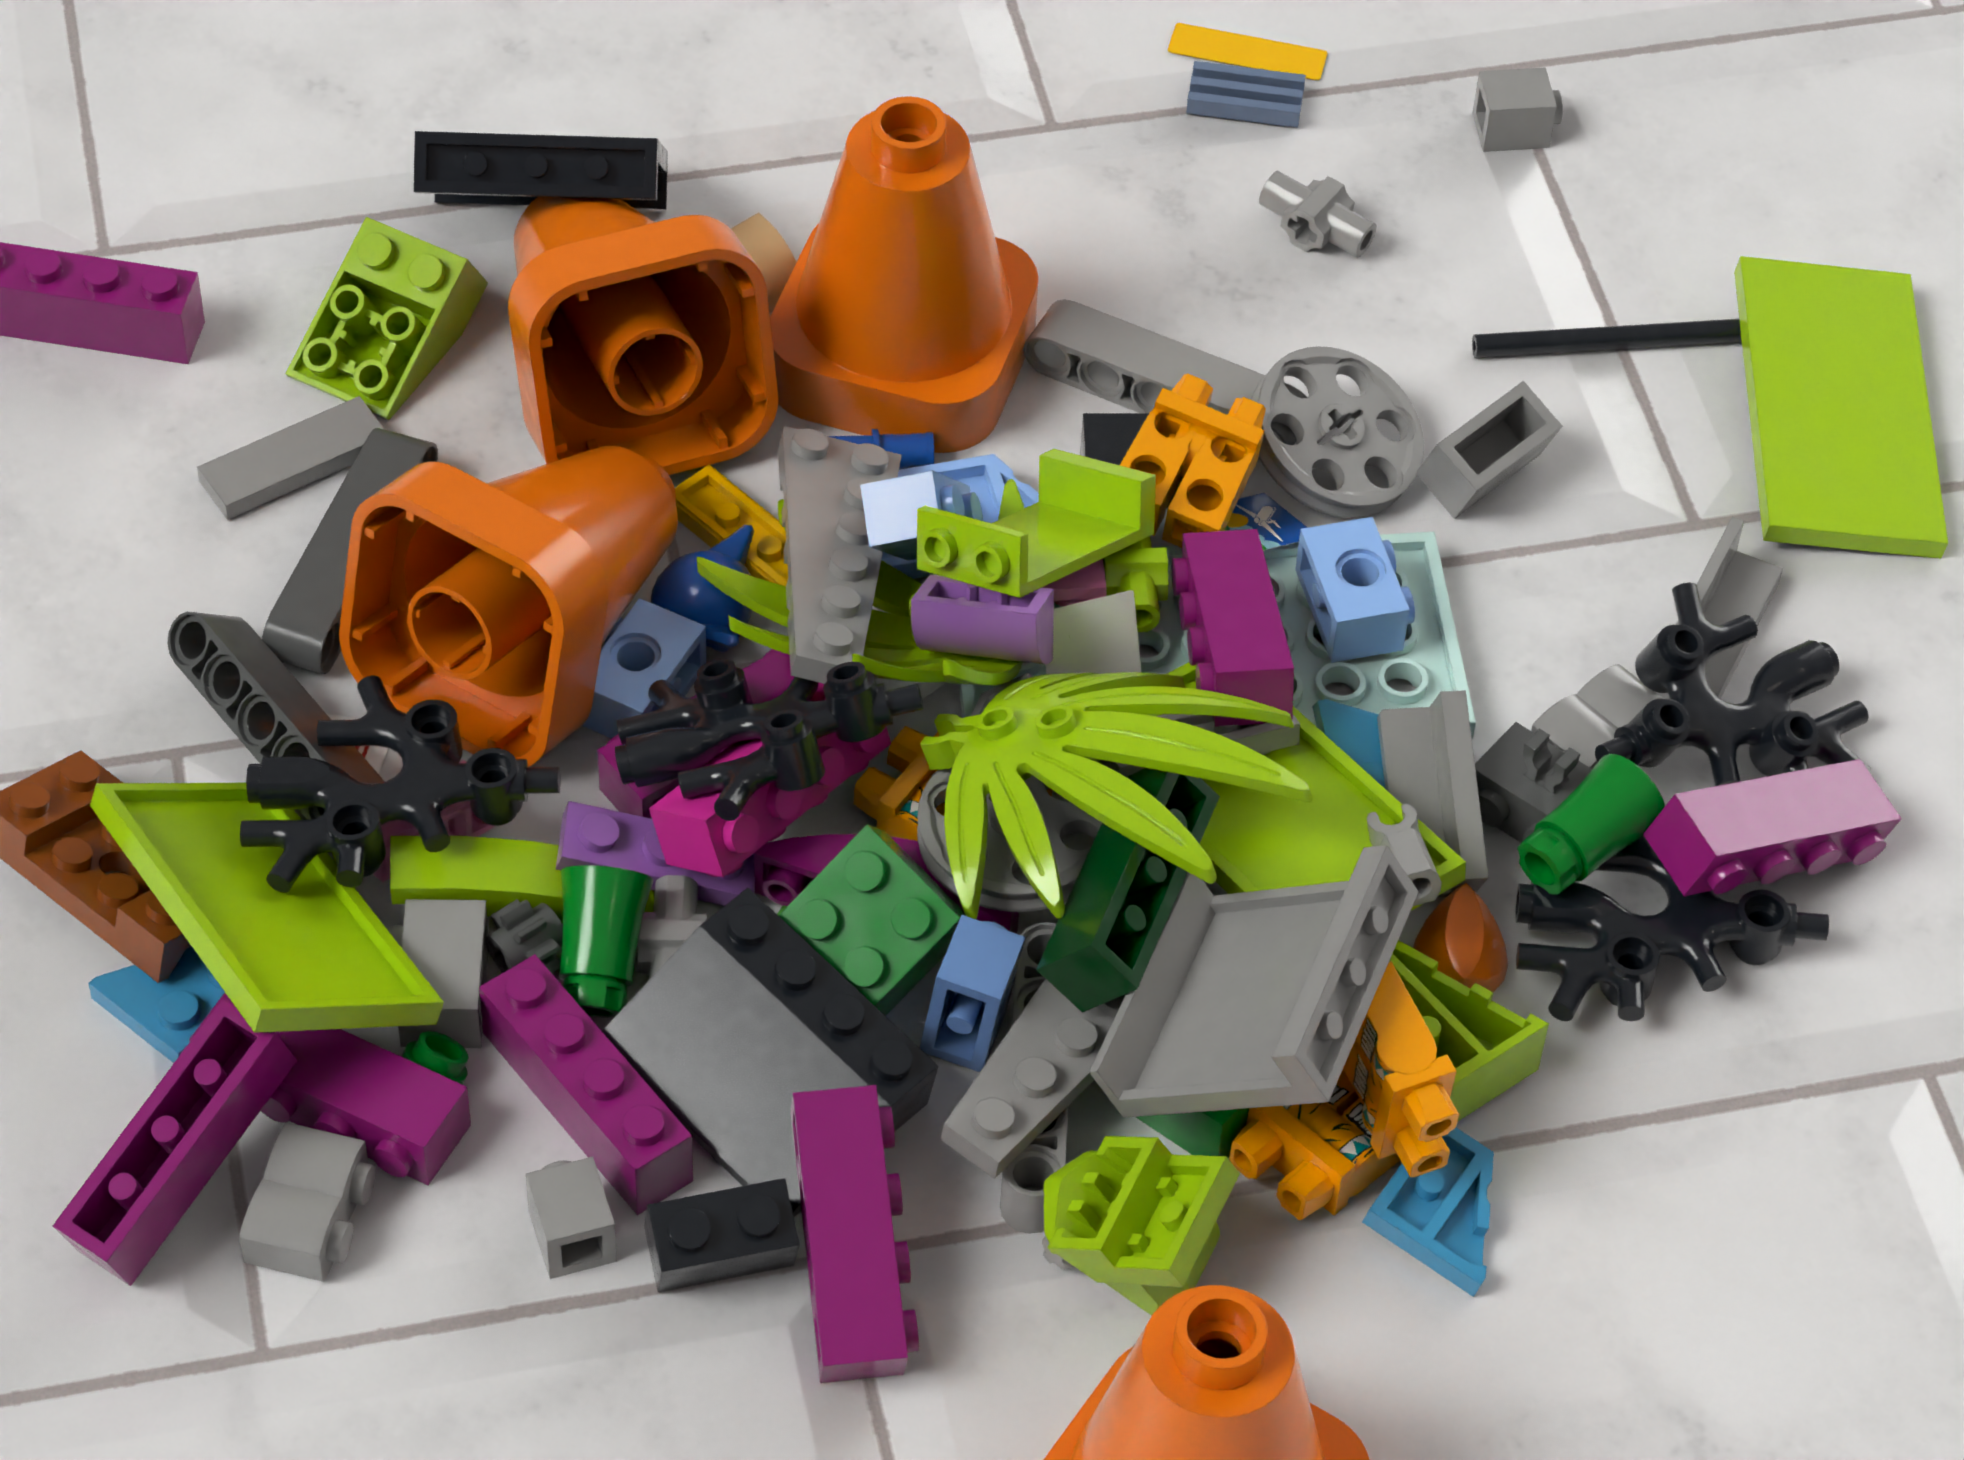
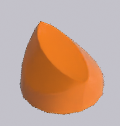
(1465, 940)

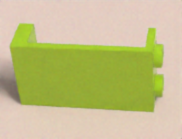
(1080, 518)

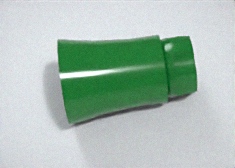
(1591, 824)
(601, 934)

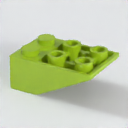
(387, 318)

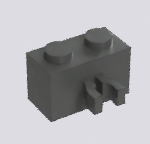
(1525, 780)

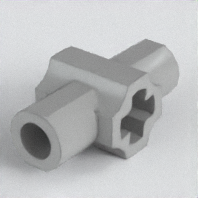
(1317, 214)
(670, 923)

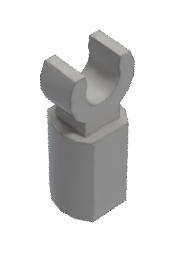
(1409, 850)

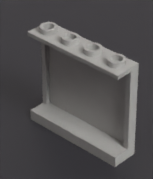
(1255, 993)

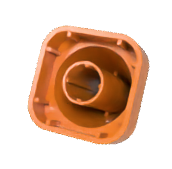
(903, 293)
(639, 334)
(502, 589)
(1207, 1383)

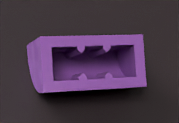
(983, 622)

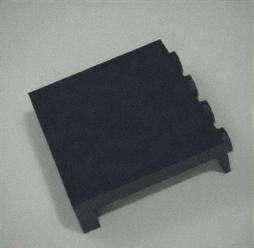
(525, 166)

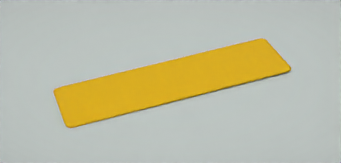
(1246, 51)

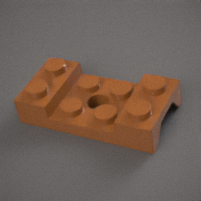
(65, 852)

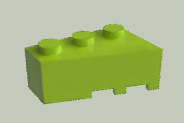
(1482, 1039)

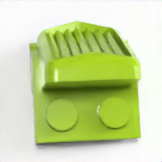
(1138, 1216)

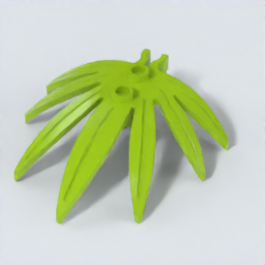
(889, 642)
(1057, 732)

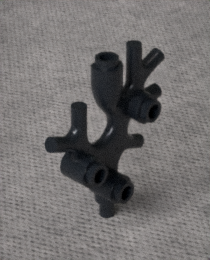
(1698, 718)
(695, 730)
(355, 810)
(1632, 943)

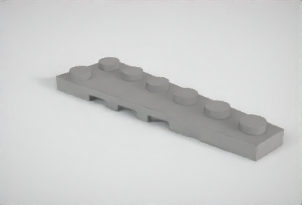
(828, 546)
(1028, 1079)

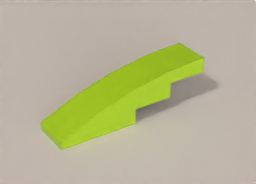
(479, 870)

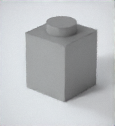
(1516, 109)
(571, 1217)

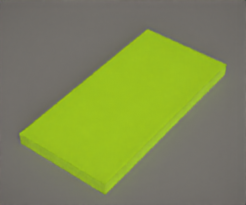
(1839, 408)
(1284, 842)
(280, 957)

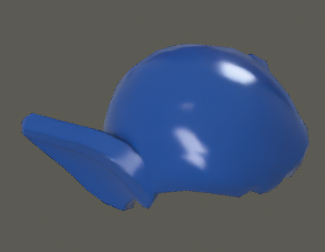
(691, 596)

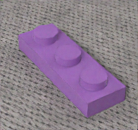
(630, 842)

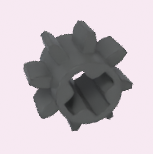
(524, 933)

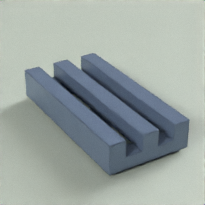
(1246, 94)

